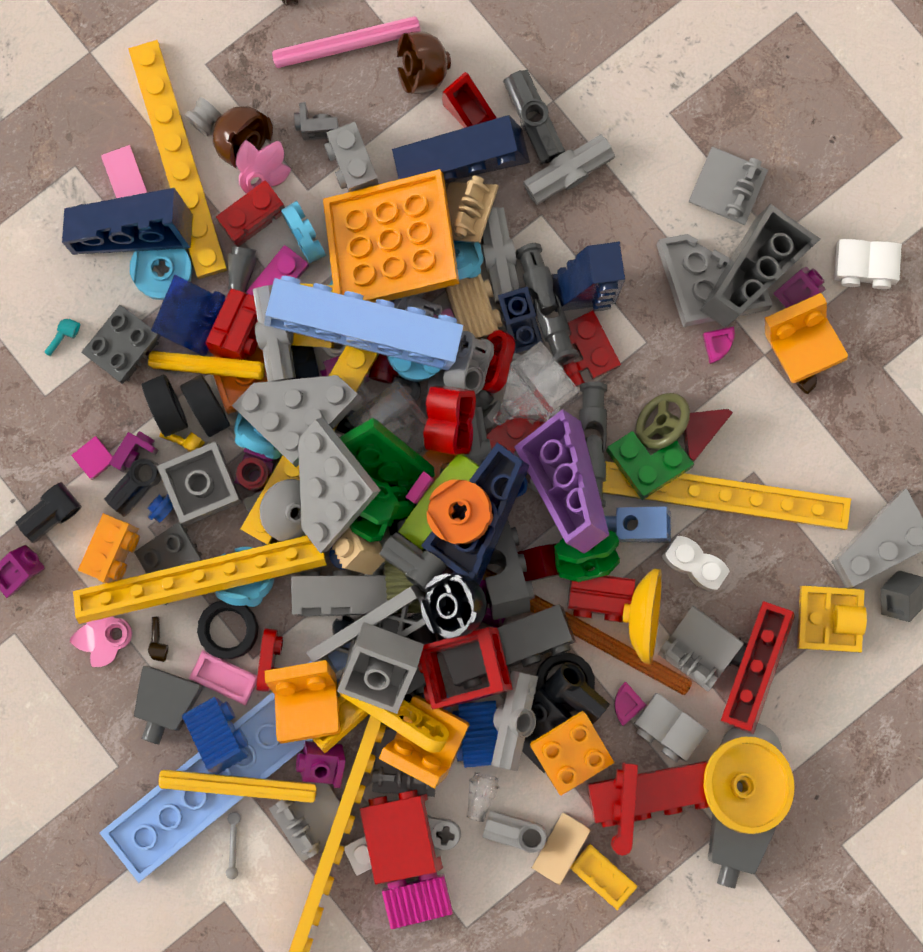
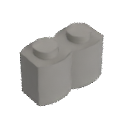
(670, 727)

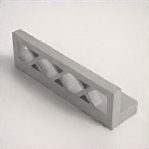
(375, 617)

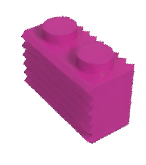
(417, 900)

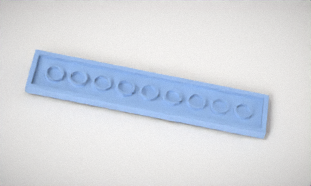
(171, 818)

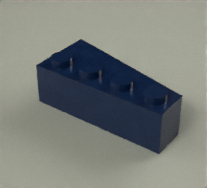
(465, 151)
(129, 224)
(591, 278)
(501, 479)

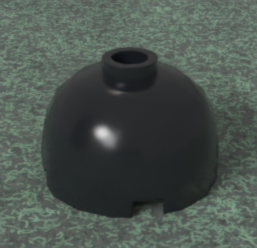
(453, 605)

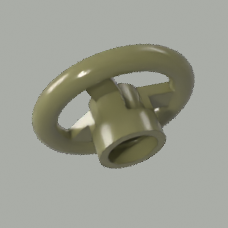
(665, 423)

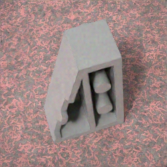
(883, 543)
(337, 593)

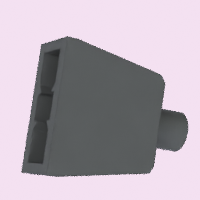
(163, 701)
(736, 851)

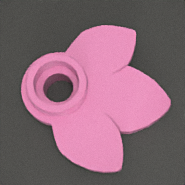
(262, 164)
(98, 639)

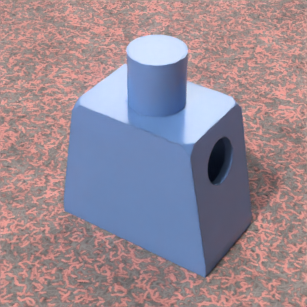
(652, 526)

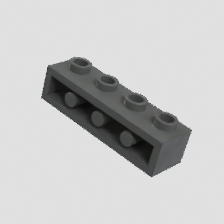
(521, 643)

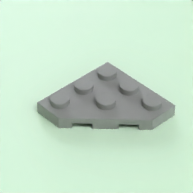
(692, 276)
(288, 407)
(331, 485)

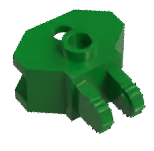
(382, 511)
(574, 564)

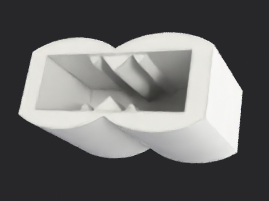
(868, 263)
(688, 558)

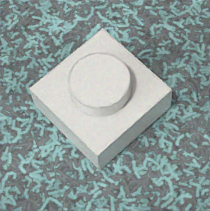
(358, 855)

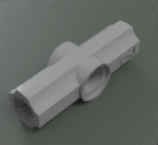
(569, 169)
(499, 254)
(273, 341)
(514, 721)

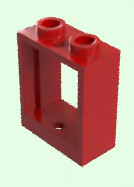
(493, 659)

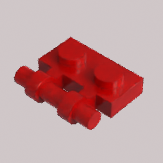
(593, 348)

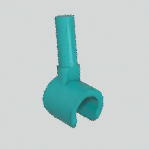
(65, 327)

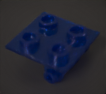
(188, 315)

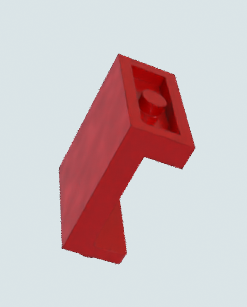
(399, 837)

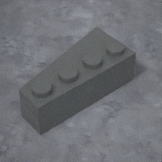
(759, 261)

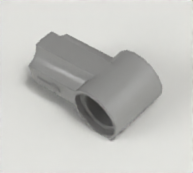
(511, 830)

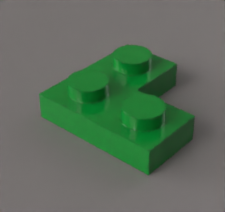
(646, 471)

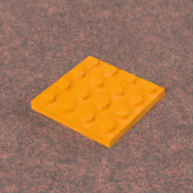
(392, 238)

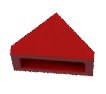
(466, 102)

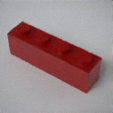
(758, 667)
(655, 791)

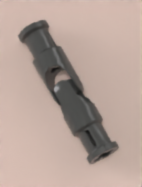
(540, 287)
(595, 417)

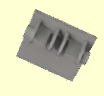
(728, 185)
(700, 648)
(306, 822)

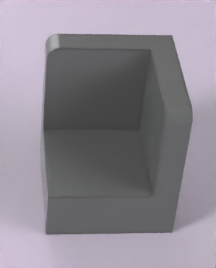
(902, 596)

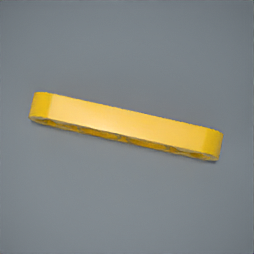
(421, 737)

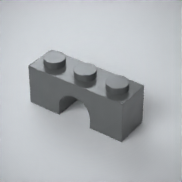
(508, 591)

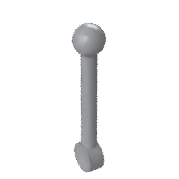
(233, 819)

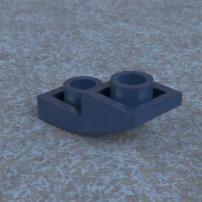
(520, 318)

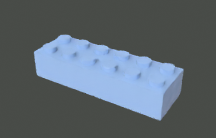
(362, 323)

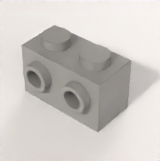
(351, 157)

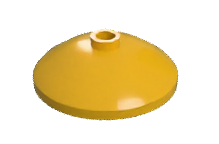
(644, 615)
(765, 782)

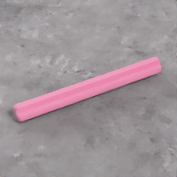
(344, 42)

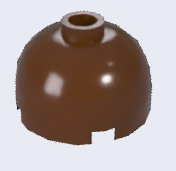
(423, 62)
(237, 126)

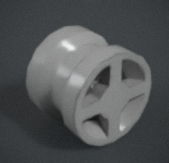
(203, 116)

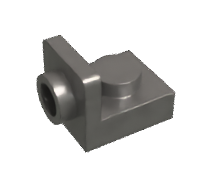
(314, 128)

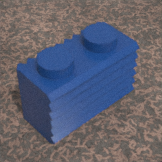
(215, 735)
(481, 736)

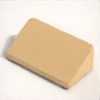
(561, 848)

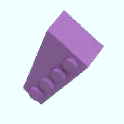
(566, 479)

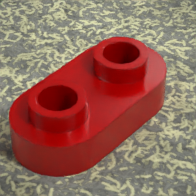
(500, 363)
(270, 647)

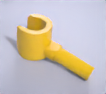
(191, 443)

